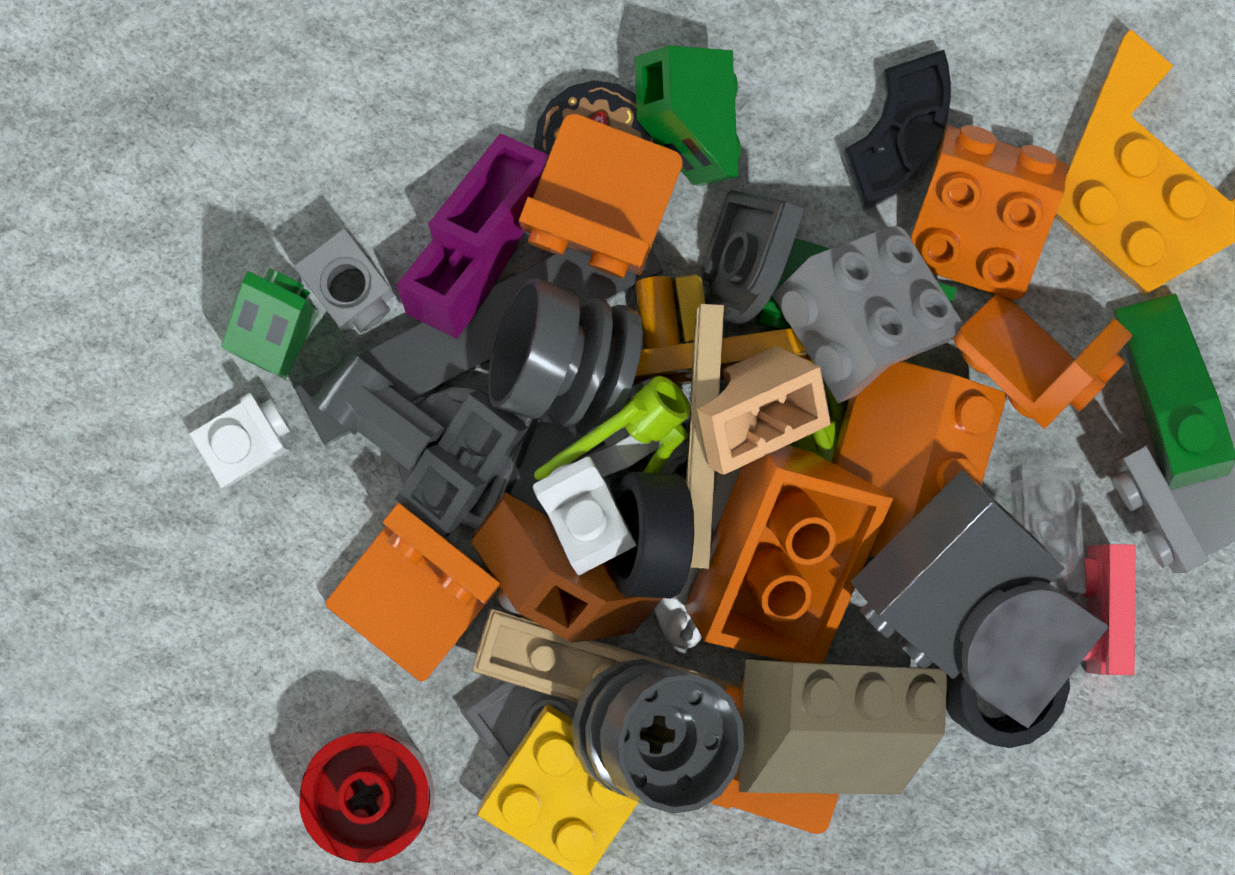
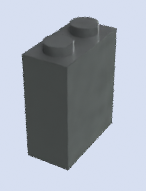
(944, 567)

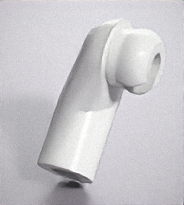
(675, 620)

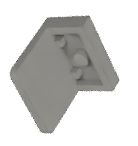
(866, 309)
(1184, 521)

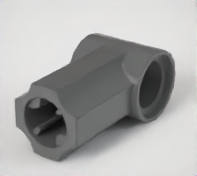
(367, 404)

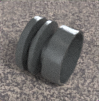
(564, 356)
(689, 740)

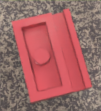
(1112, 599)

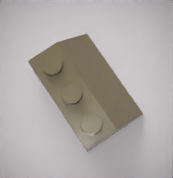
(838, 726)

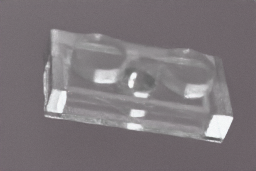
(1050, 508)

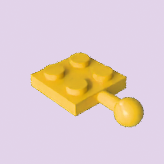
(551, 801)

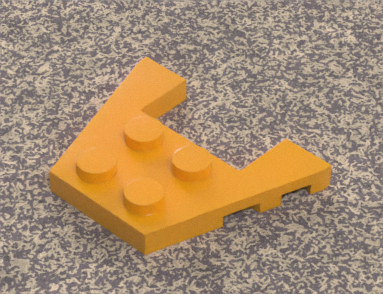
(1131, 192)

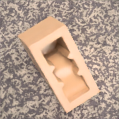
(764, 407)

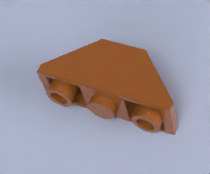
(542, 584)

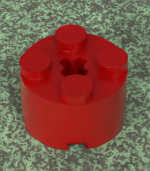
(360, 832)

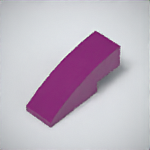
(472, 237)

